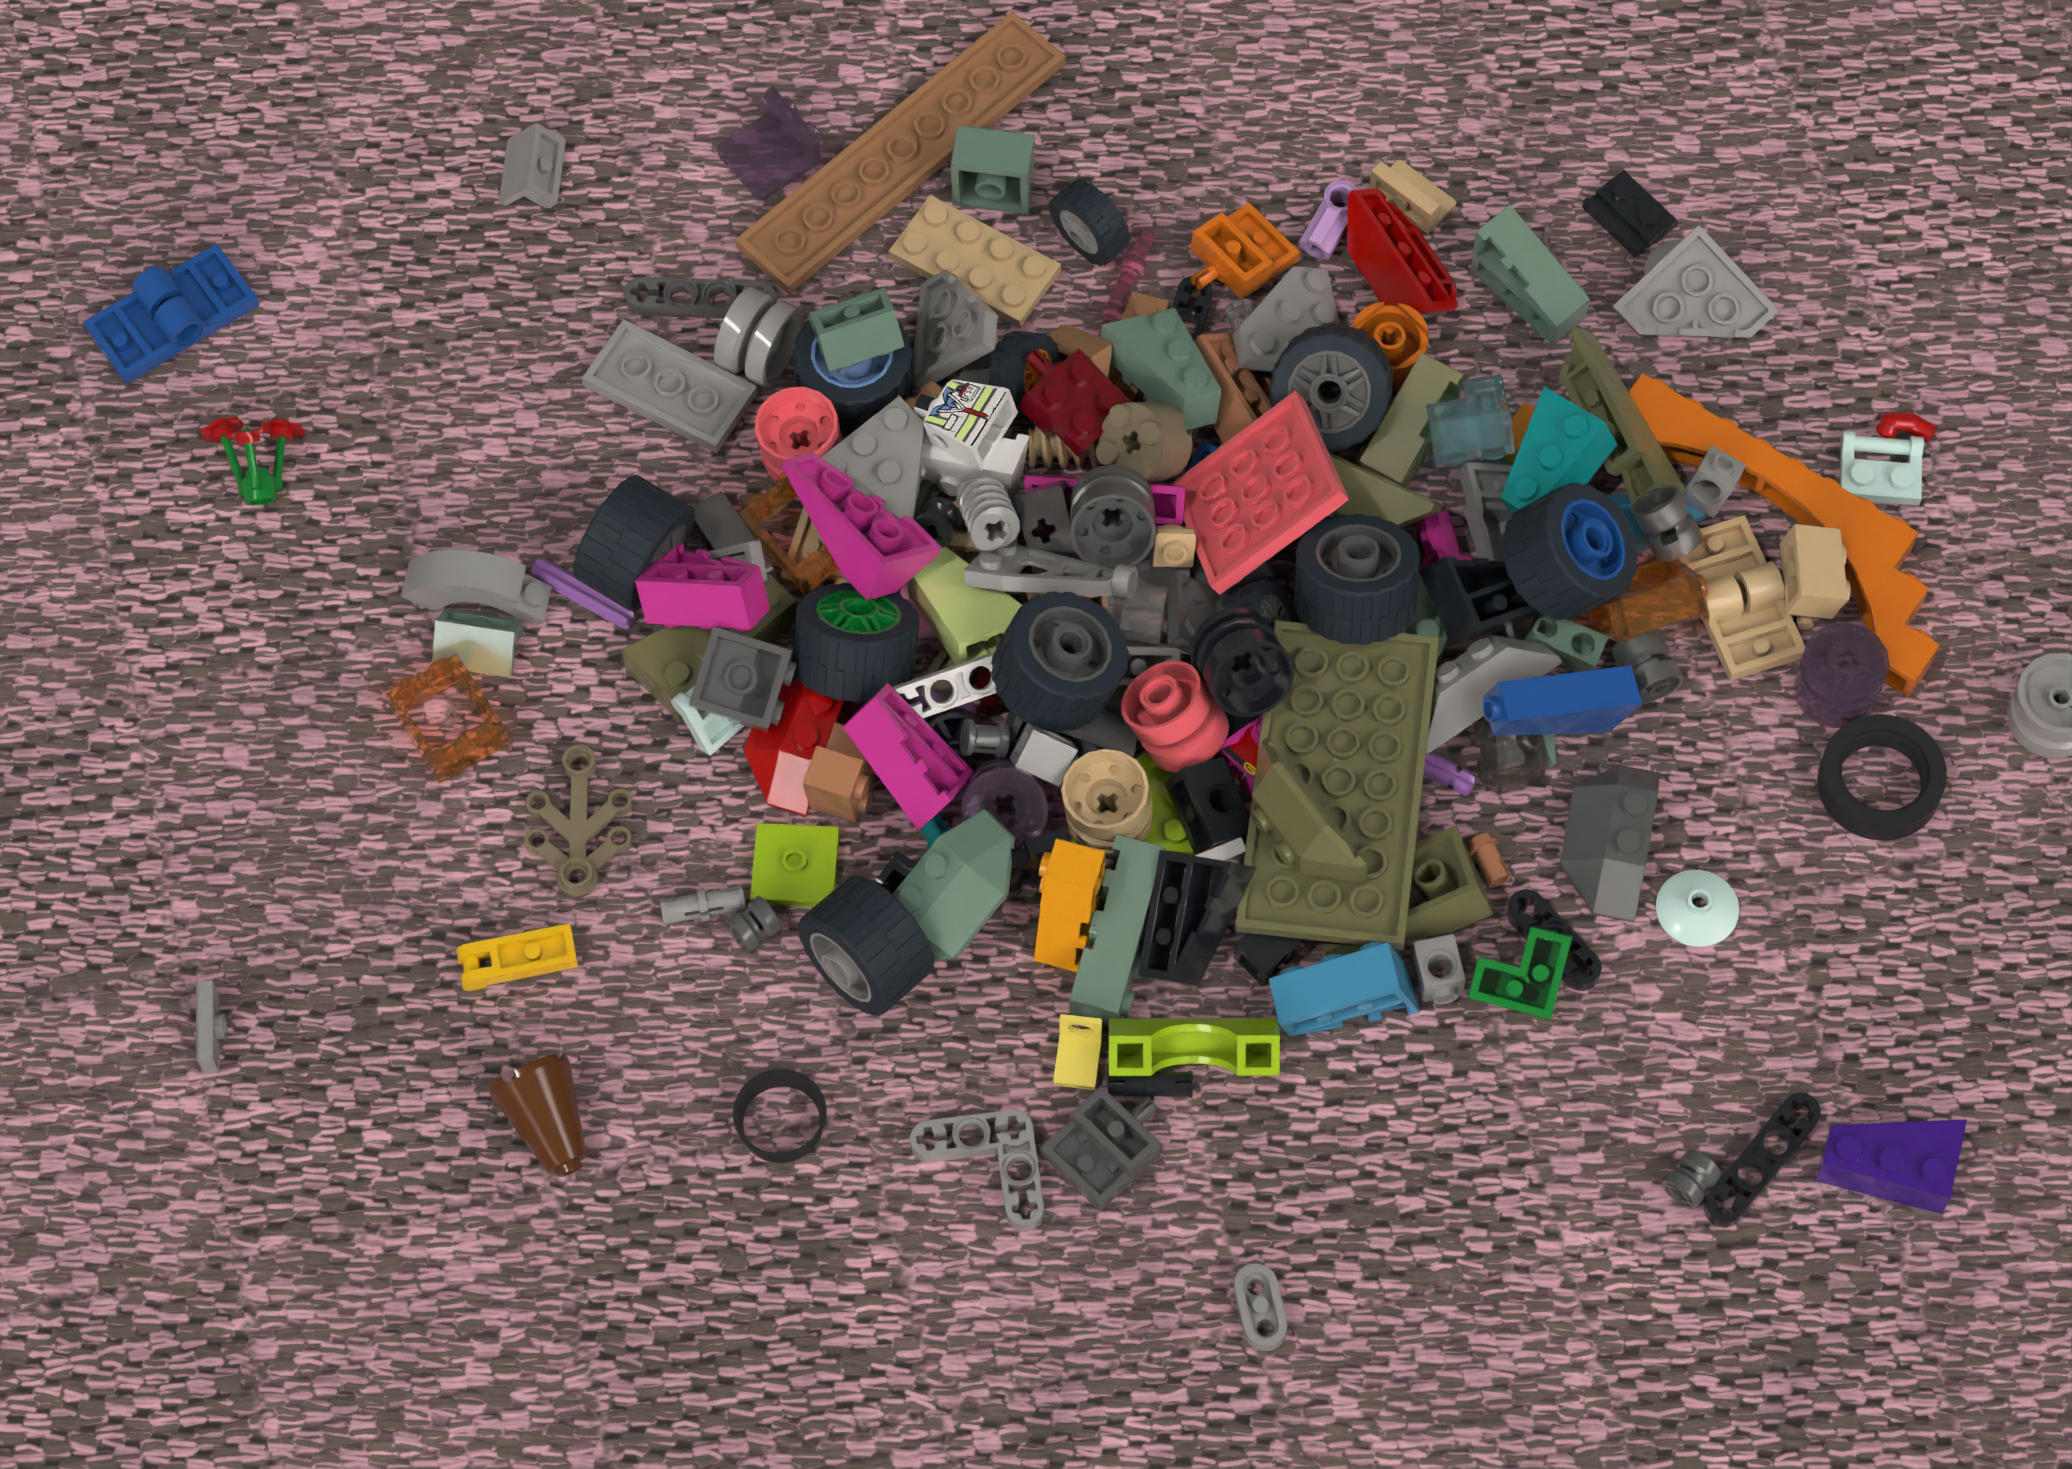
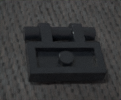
(1028, 860)

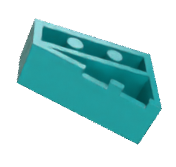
(1557, 450)

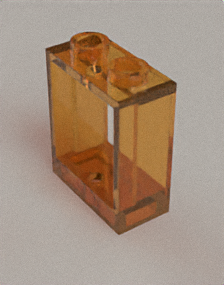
(764, 506)
(1657, 597)
(465, 749)

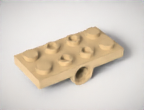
(1743, 601)

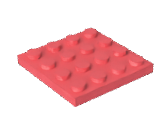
(1260, 492)

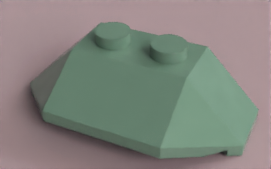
(959, 883)

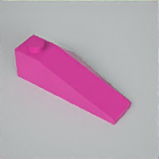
(865, 540)

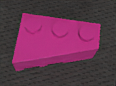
(702, 591)
(907, 755)

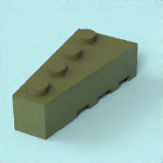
(673, 656)

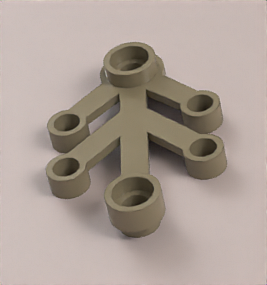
(578, 829)

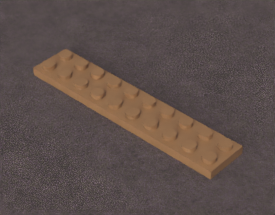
(898, 153)

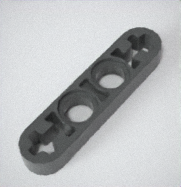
(700, 290)

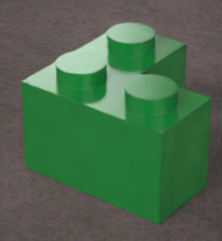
(1527, 986)

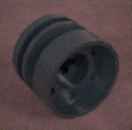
(1242, 662)

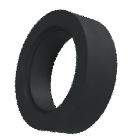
(1891, 733)

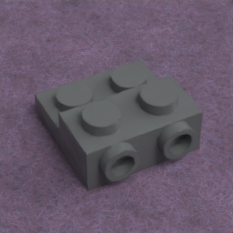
(742, 679)

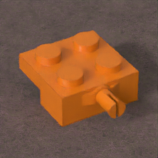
(1241, 251)

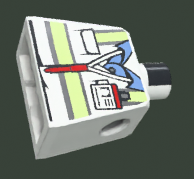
(967, 419)

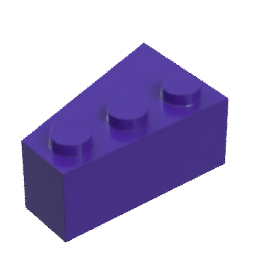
(1895, 1160)

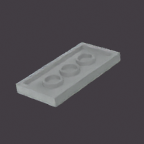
(670, 386)

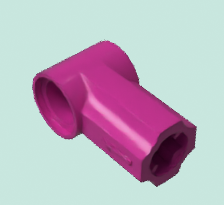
(1439, 539)

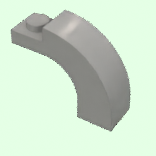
(475, 577)

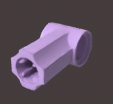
(1328, 222)

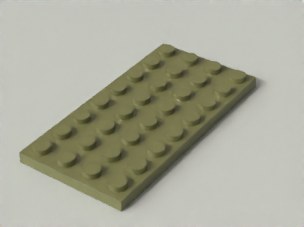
(1360, 745)

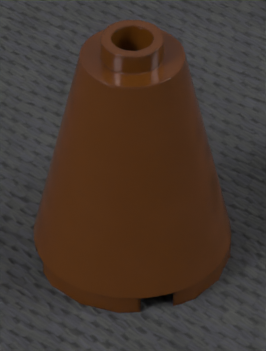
(545, 1112)

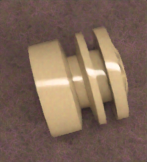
(1109, 783)

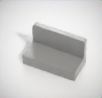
(533, 166)

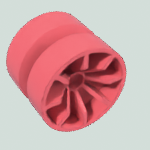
(1174, 715)

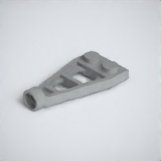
(1002, 567)

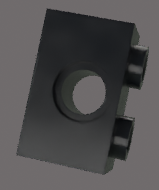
(1191, 794)

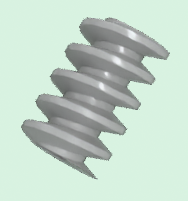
(987, 513)

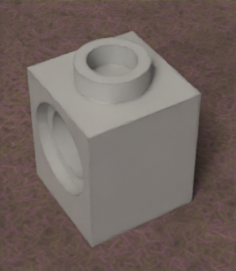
(1713, 481)
(1044, 754)
(1440, 953)

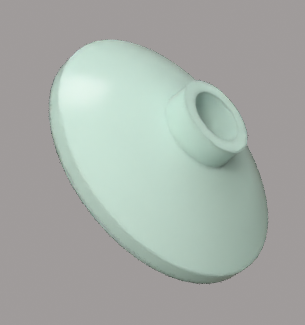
(1694, 924)

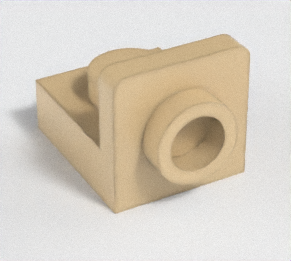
(1173, 546)

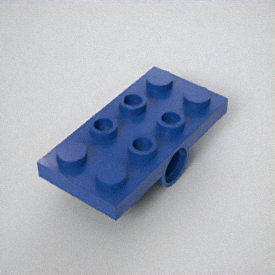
(170, 312)

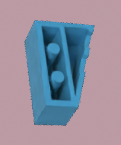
(1343, 989)

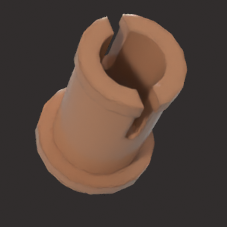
(1488, 859)

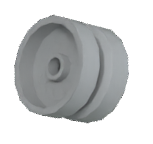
(758, 337)
(2043, 706)

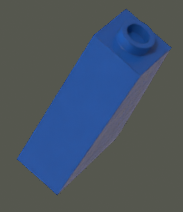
(1563, 703)

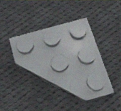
(1696, 294)
(1294, 304)
(950, 328)
(885, 457)

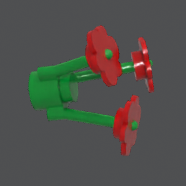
(257, 485)

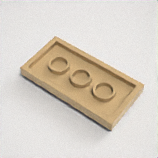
(993, 265)

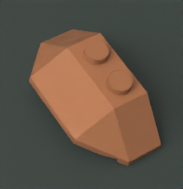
(1243, 391)

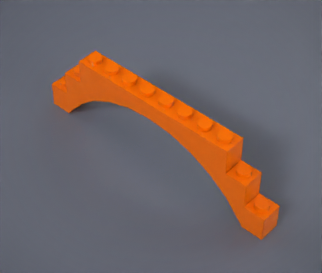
(1872, 538)

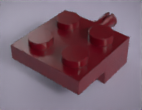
(1070, 399)

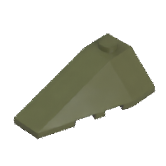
(1443, 890)

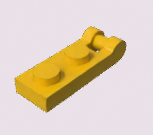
(517, 956)

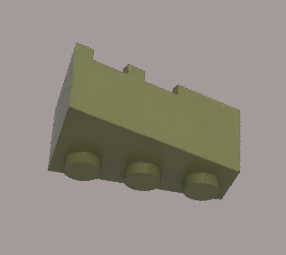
(1403, 435)

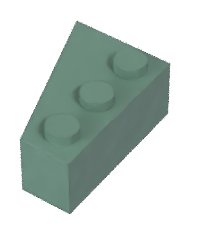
(1527, 276)
(1164, 364)

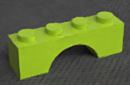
(1235, 1044)

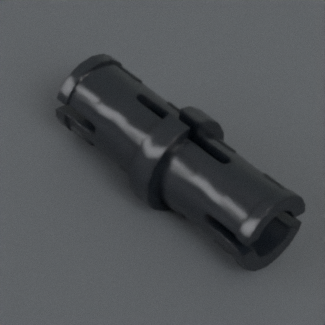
(1159, 1084)

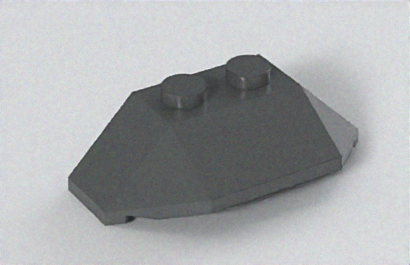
(1610, 839)

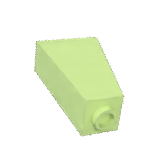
(962, 616)

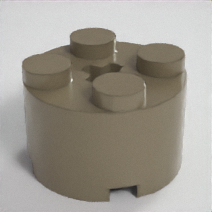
(1146, 439)

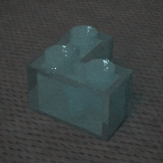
(1473, 425)

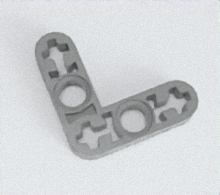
(1007, 1150)

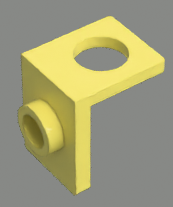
(1078, 1052)

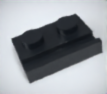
(1629, 213)

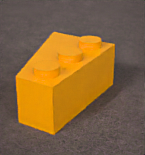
(1069, 897)

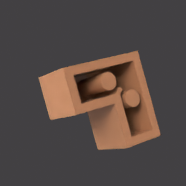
(839, 778)

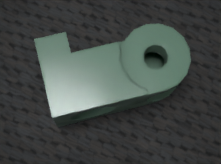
(1573, 643)

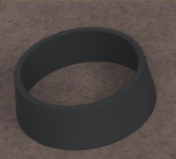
(772, 1079)

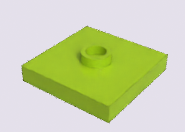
(794, 863)

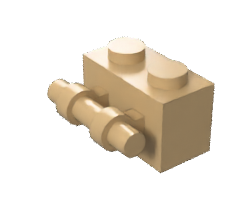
(1813, 573)

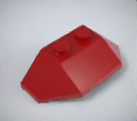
(1396, 255)
(785, 751)

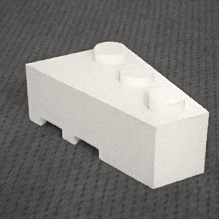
(949, 472)

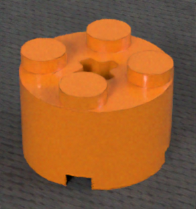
(1400, 335)

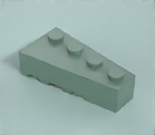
(1117, 933)

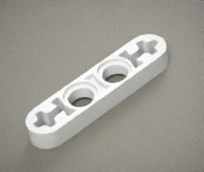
(961, 688)

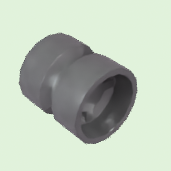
(1667, 524)
(1654, 672)

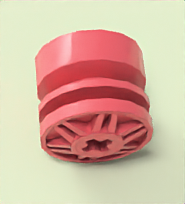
(795, 425)

